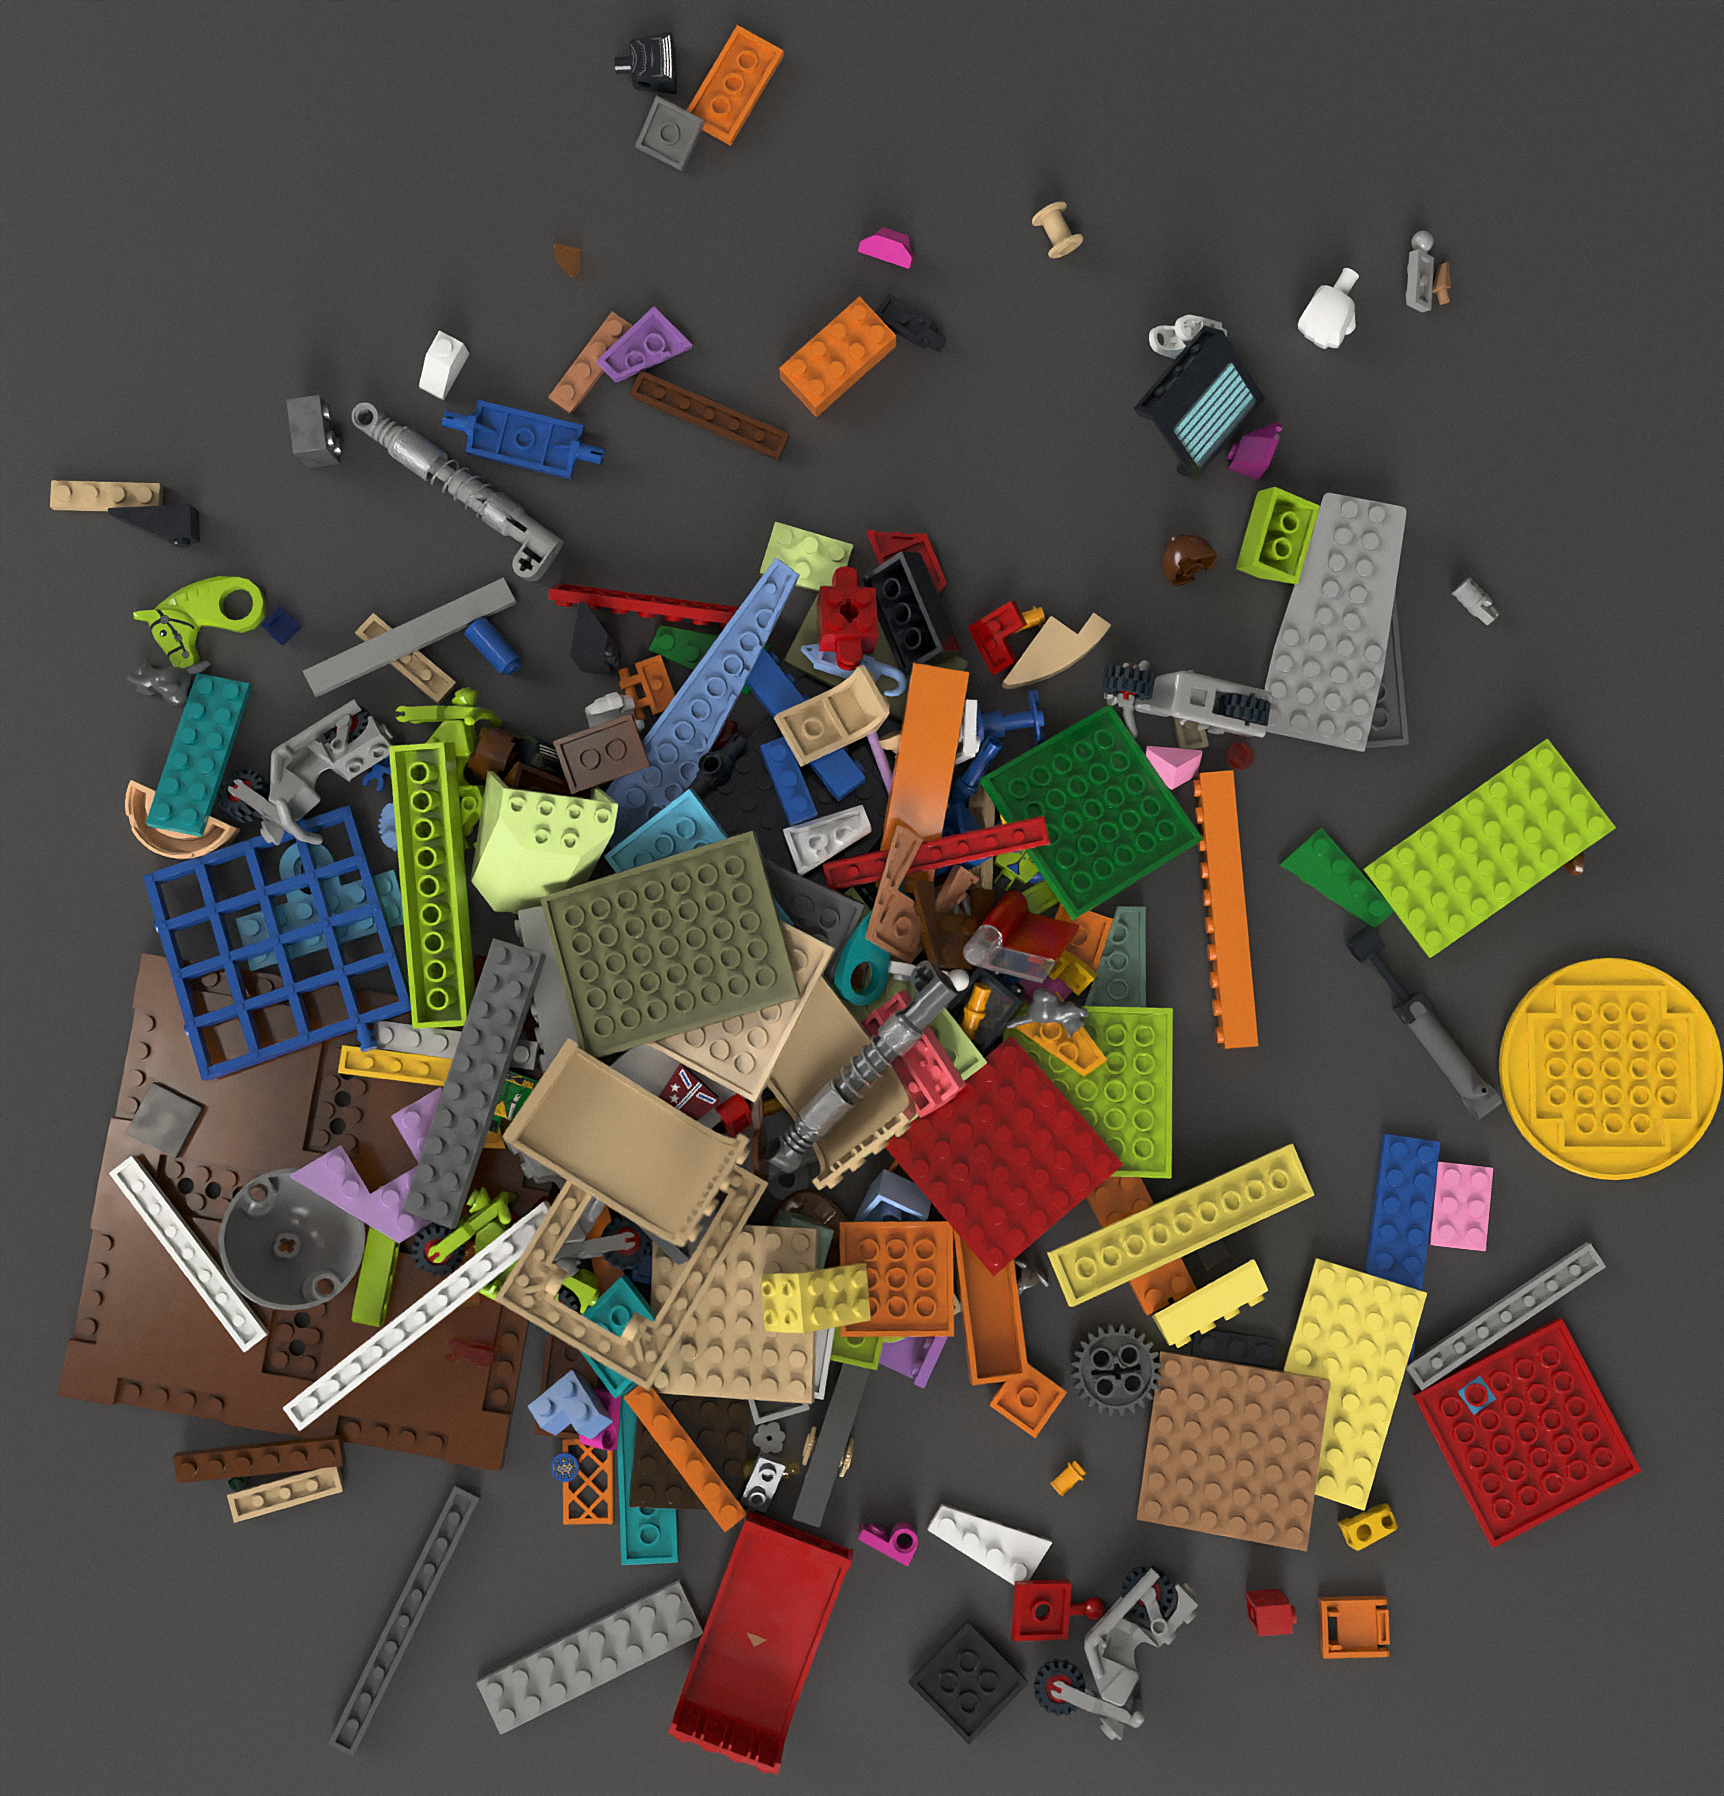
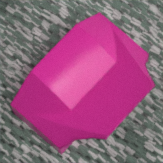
(889, 246)

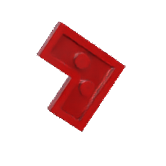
(991, 636)

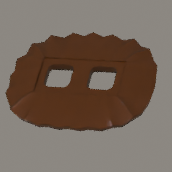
(821, 1209)

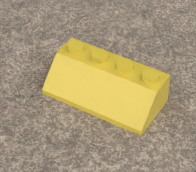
(1210, 1303)

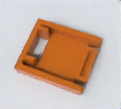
(1358, 1627)

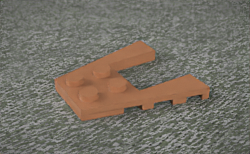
(893, 918)

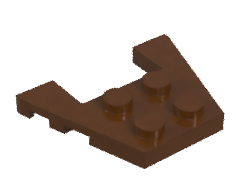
(947, 932)

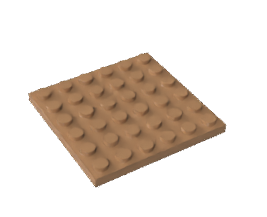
(1233, 1450)

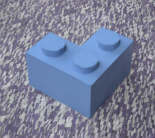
(571, 1402)

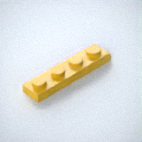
(394, 1065)

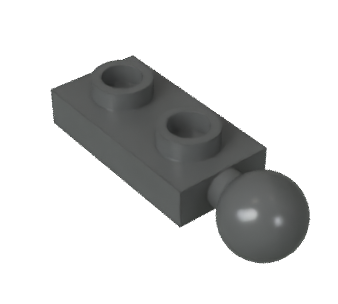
(761, 1483)

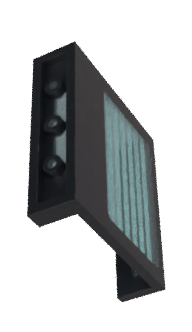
(1201, 400)

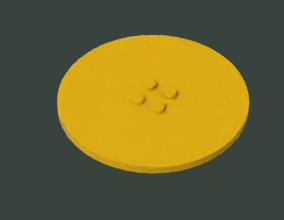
(1611, 1068)

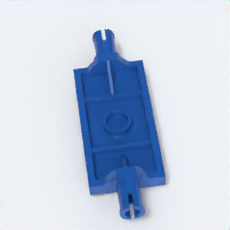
(524, 439)

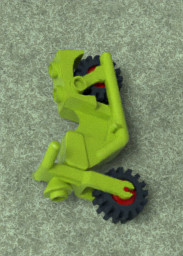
(443, 1249)

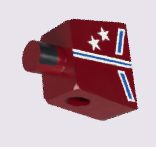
(689, 1093)

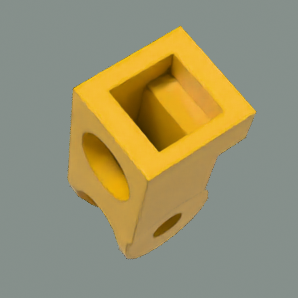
(1368, 1526)

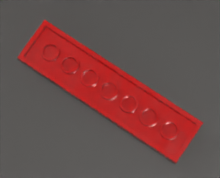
(644, 604)

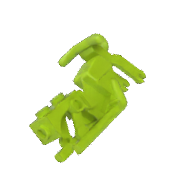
(459, 728)

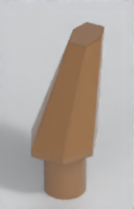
(1442, 283)

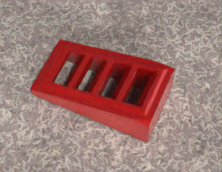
(734, 1115)

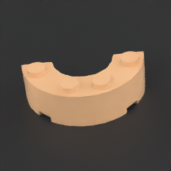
(169, 843)

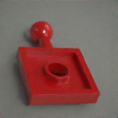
(1055, 1622)

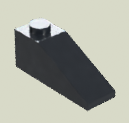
(168, 522)

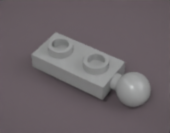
(1420, 272)

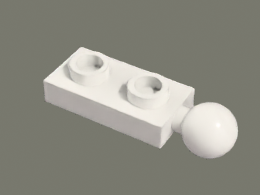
(903, 972)

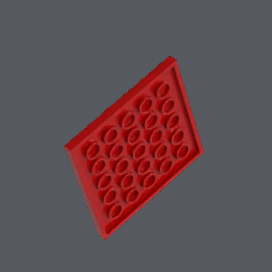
(1004, 1157)
(1537, 1444)

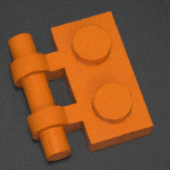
(656, 684)

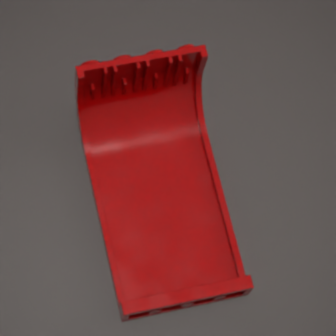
(745, 1695)

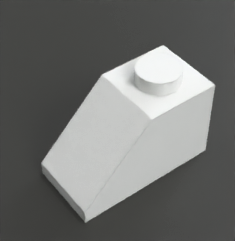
(442, 365)

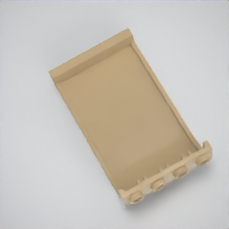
(814, 1054)
(625, 1145)

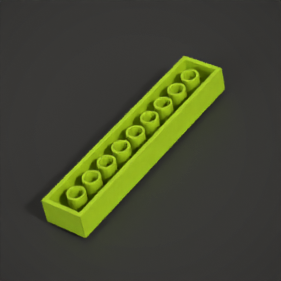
(433, 883)

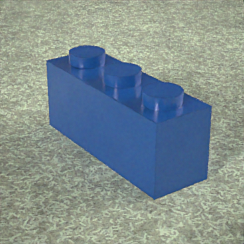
(788, 782)

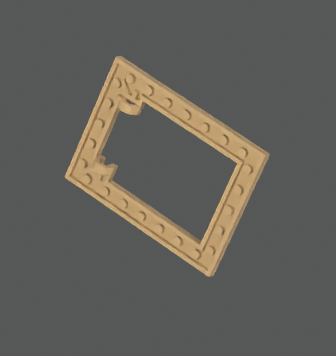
(536, 1282)

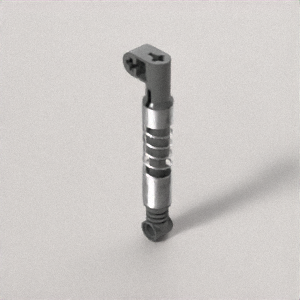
(835, 1099)

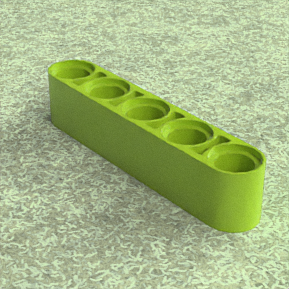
(375, 1279)

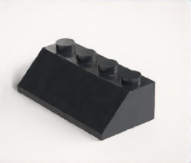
(911, 612)

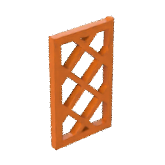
(607, 1495)

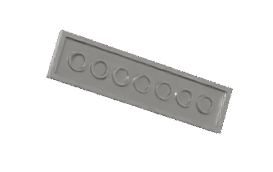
(590, 1656)

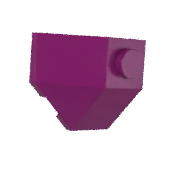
(1255, 451)

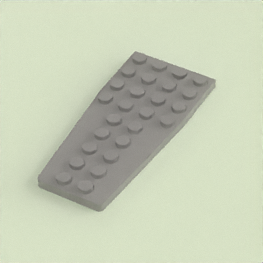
(1337, 625)

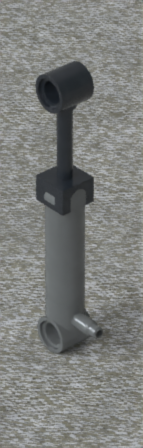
(1417, 1013)

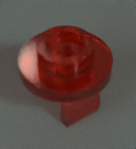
(1239, 756)

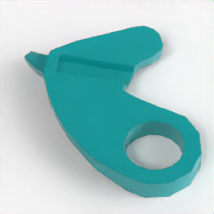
(858, 951)

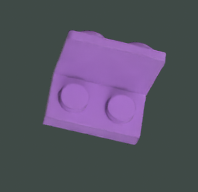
(913, 1357)

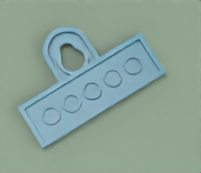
(302, 909)

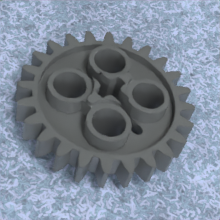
(1117, 1395)

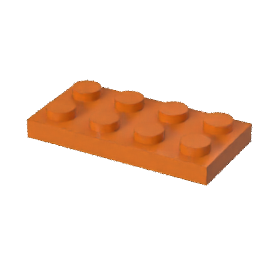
(735, 84)

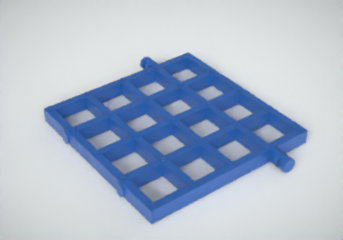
(278, 943)

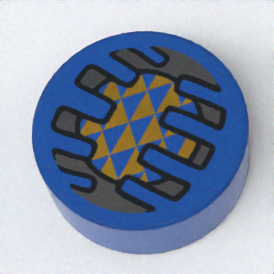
(565, 1466)

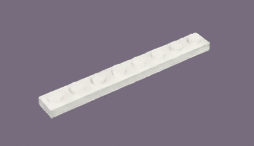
(189, 1253)

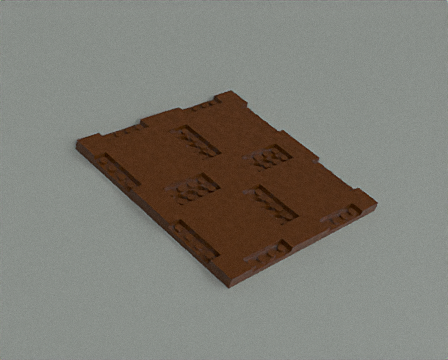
(155, 1340)

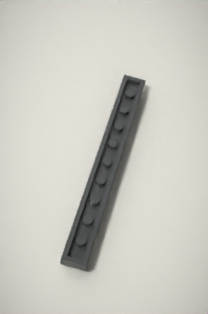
(404, 1620)

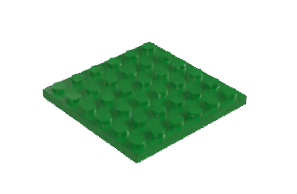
(1101, 809)

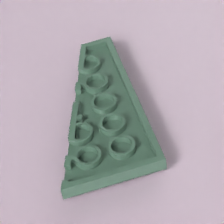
(1122, 962)

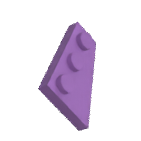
(643, 346)

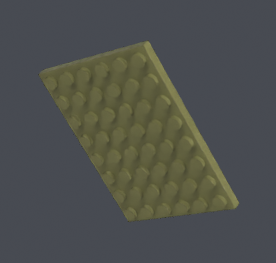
(670, 946)

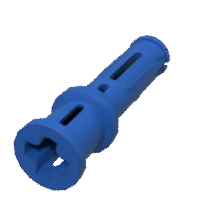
(968, 783)

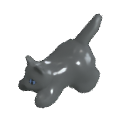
(169, 681)
(1049, 1009)

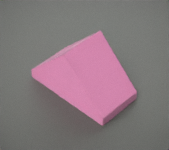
(1174, 764)

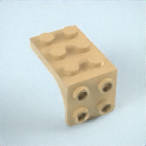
(834, 717)

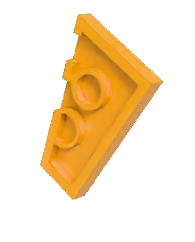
(1075, 1051)

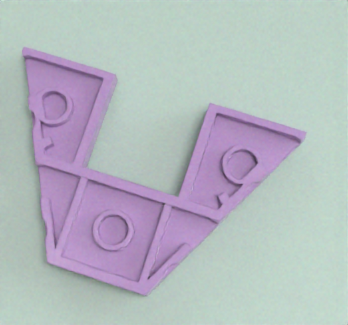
(338, 1181)

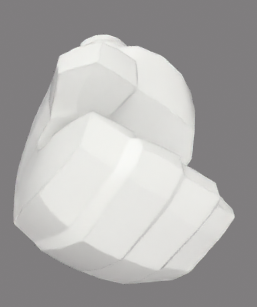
(1330, 313)
(611, 708)

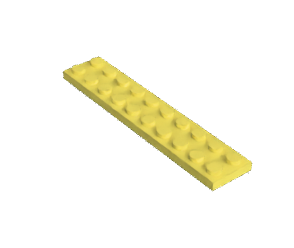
(1180, 1225)

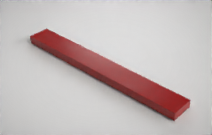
(942, 852)

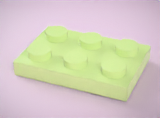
(808, 554)

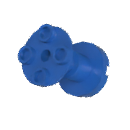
(995, 724)

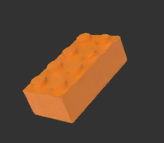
(837, 356)

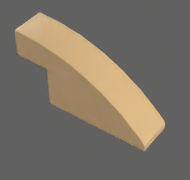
(1055, 651)

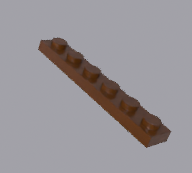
(709, 415)
(259, 1459)

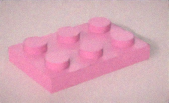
(1461, 1206)

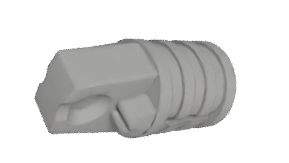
(1476, 601)

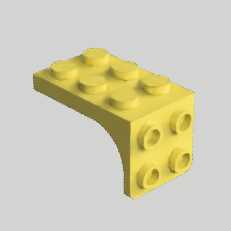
(815, 1298)

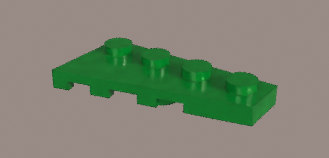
(685, 647)
(1337, 878)

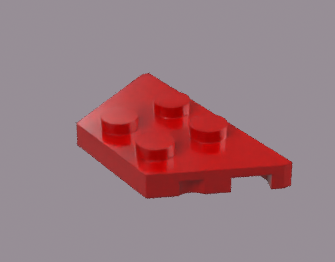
(889, 544)

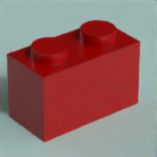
(1270, 1612)

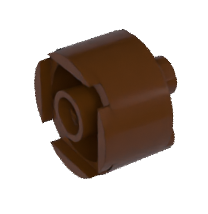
(494, 753)

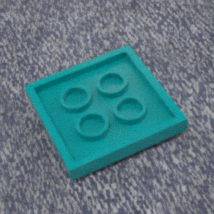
(613, 1313)

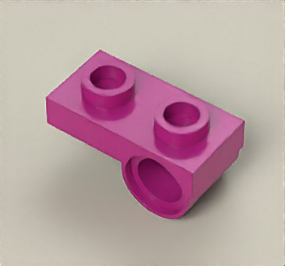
(607, 1438)

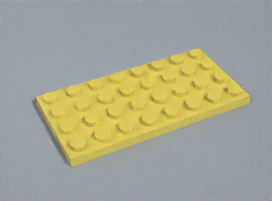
(1360, 1339)

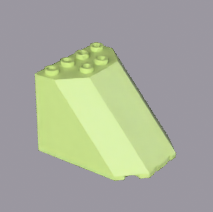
(537, 843)

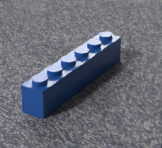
(778, 693)

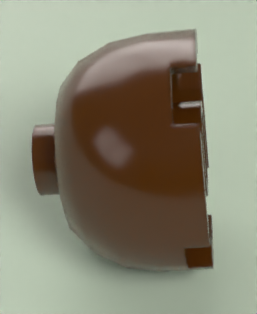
(1186, 557)

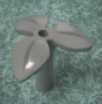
(1029, 1275)

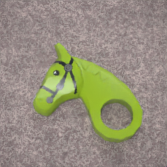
(200, 604)

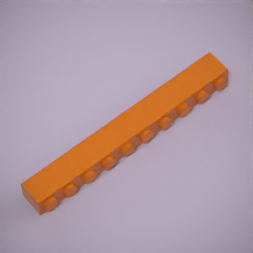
(1226, 910)

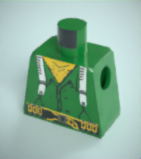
(512, 1098)

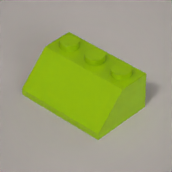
(1277, 536)

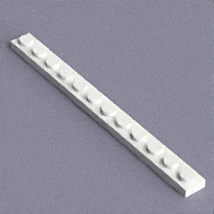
(415, 1320)

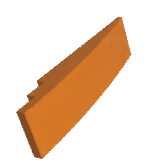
(925, 756)

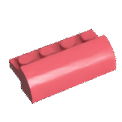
(925, 1066)

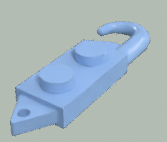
(827, 663)

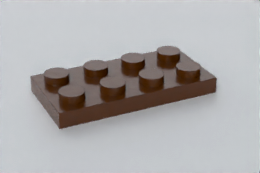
(558, 1361)

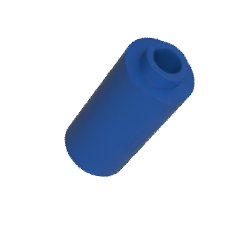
(493, 646)

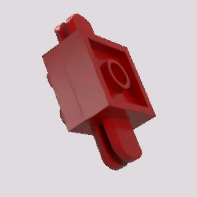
(847, 618)

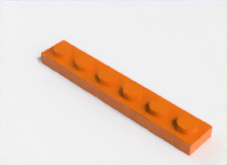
(685, 1456)

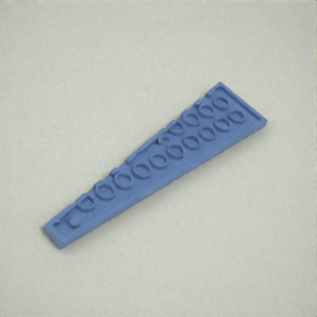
(701, 706)

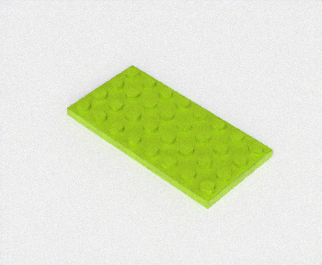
(1489, 848)

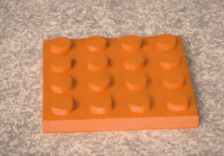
(906, 1276)

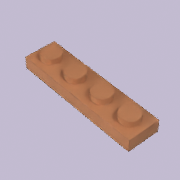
(585, 371)

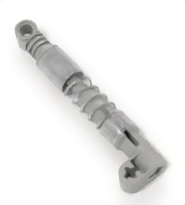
(495, 508)

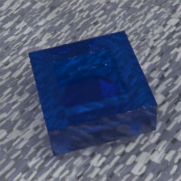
(281, 625)

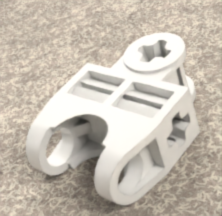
(1180, 335)

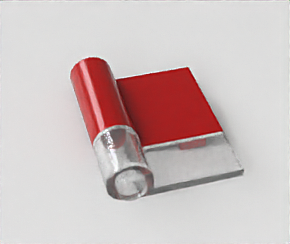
(1019, 940)

